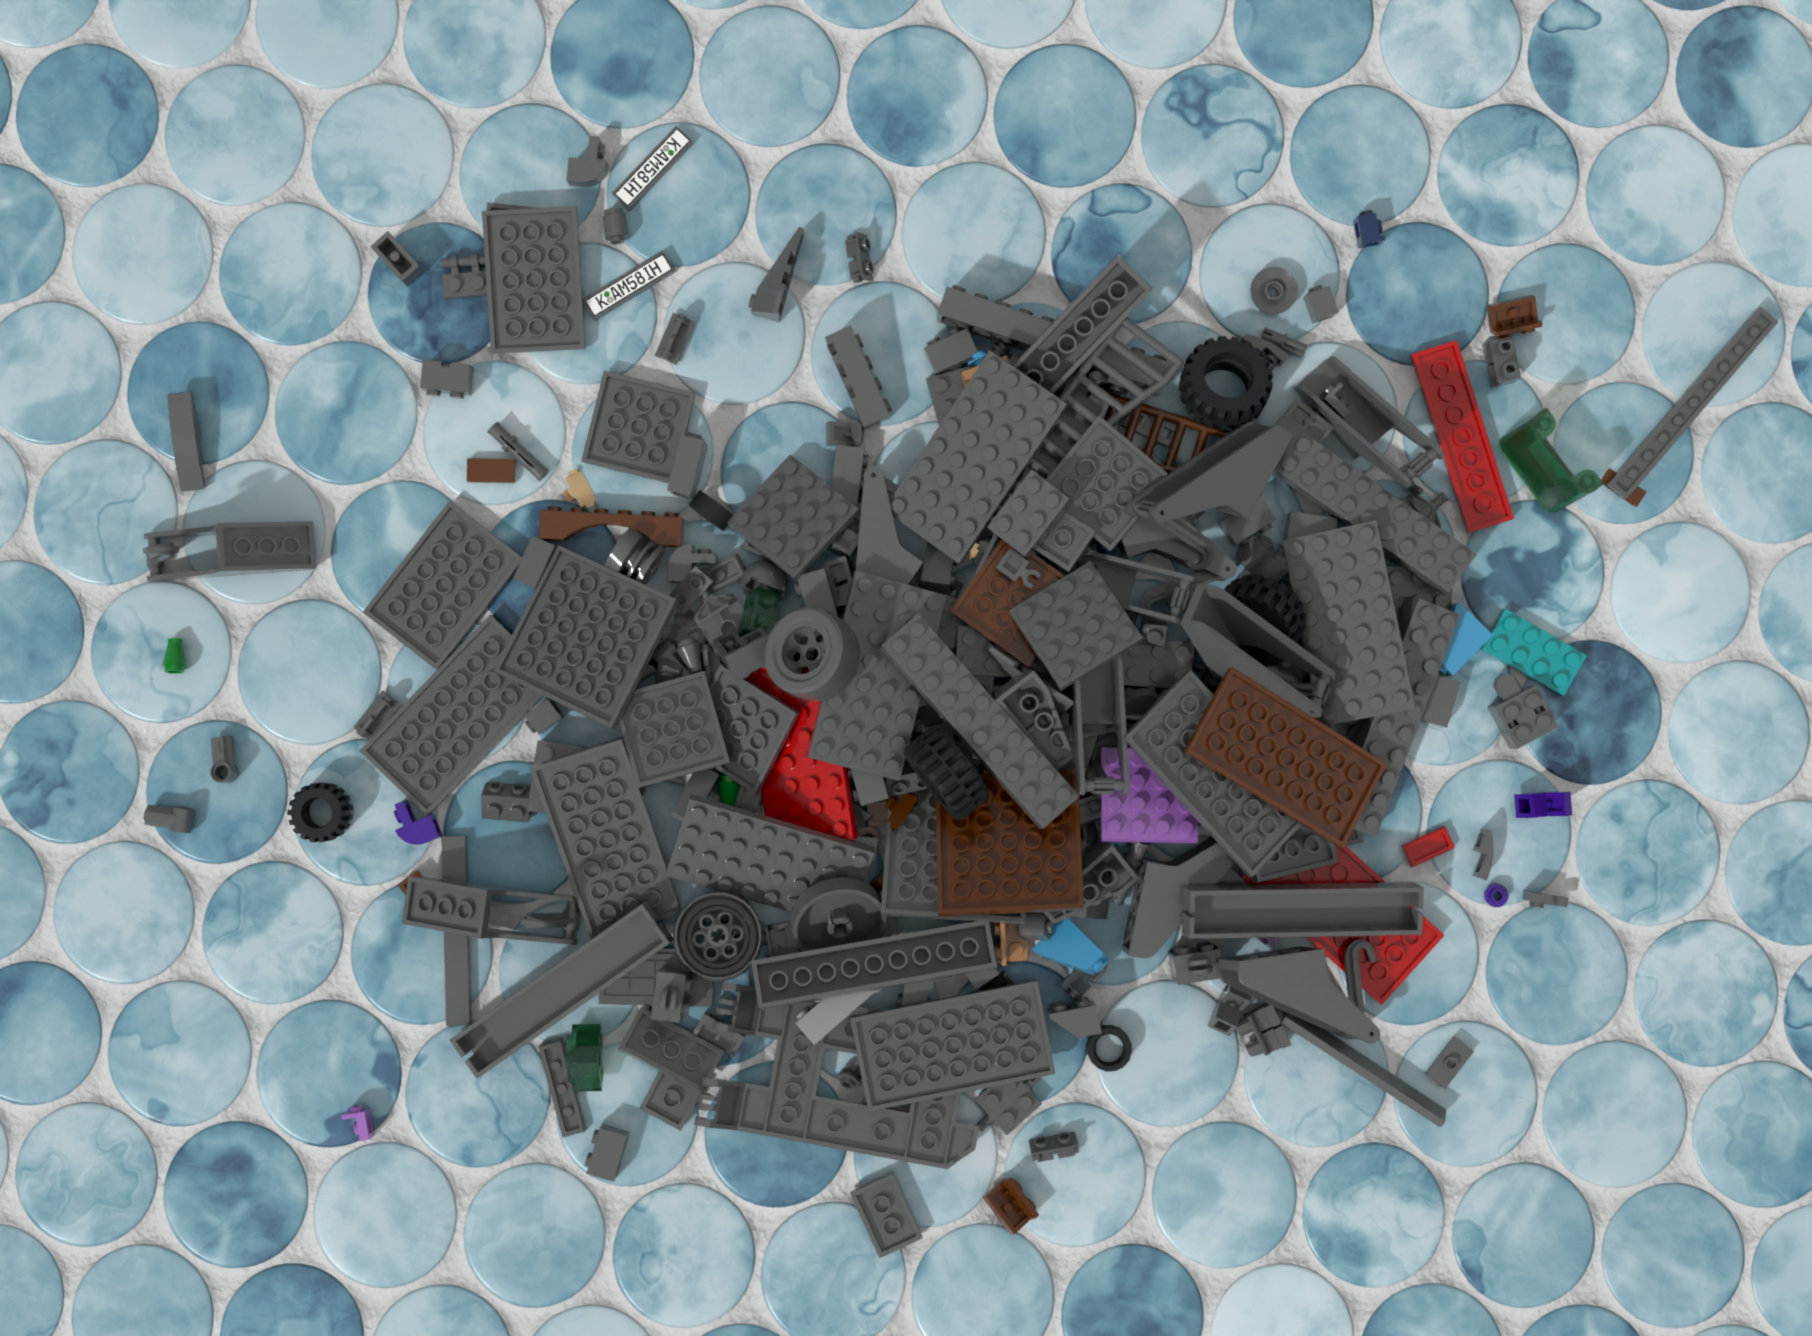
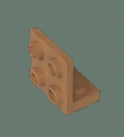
(1010, 945)

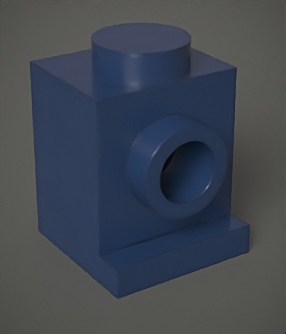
(1368, 229)

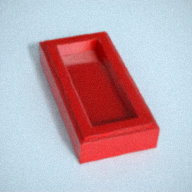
(1427, 846)

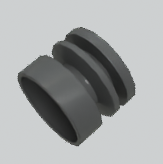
(635, 559)

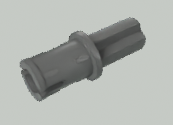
(1284, 342)

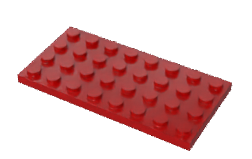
(801, 787)
(1394, 954)

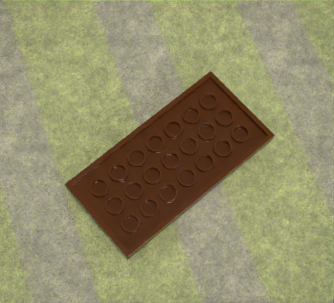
(1285, 757)

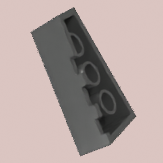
(857, 377)

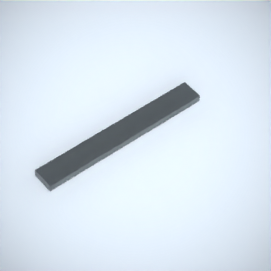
(455, 945)
(1367, 1068)

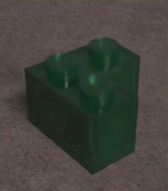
(759, 611)
(584, 1057)

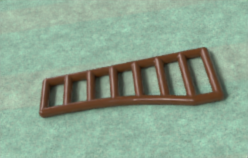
(1161, 415)

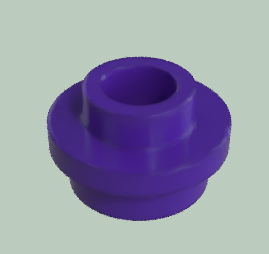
(1490, 890)

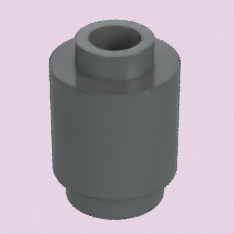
(615, 225)

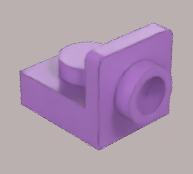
(363, 1125)

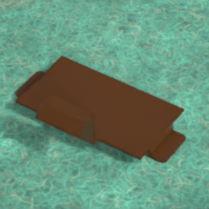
(900, 809)

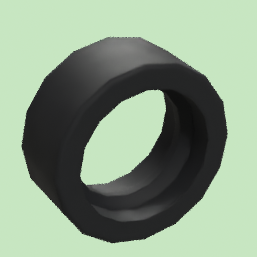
(711, 510)
(1121, 1061)

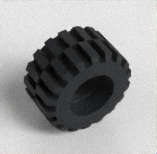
(301, 812)

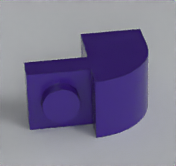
(1543, 804)
(415, 831)

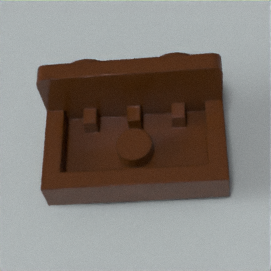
(1513, 316)
(1010, 1205)

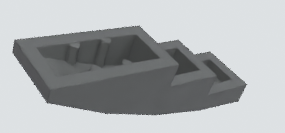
(185, 441)

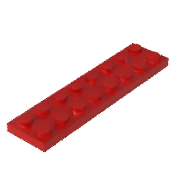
(1462, 436)

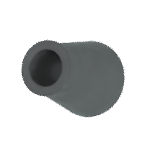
(690, 654)

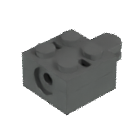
(1521, 710)
(1194, 964)
(671, 994)

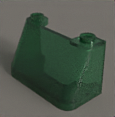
(1541, 466)

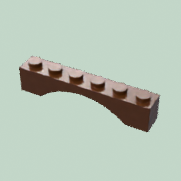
(563, 525)

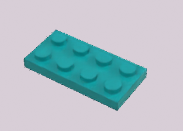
(1533, 652)

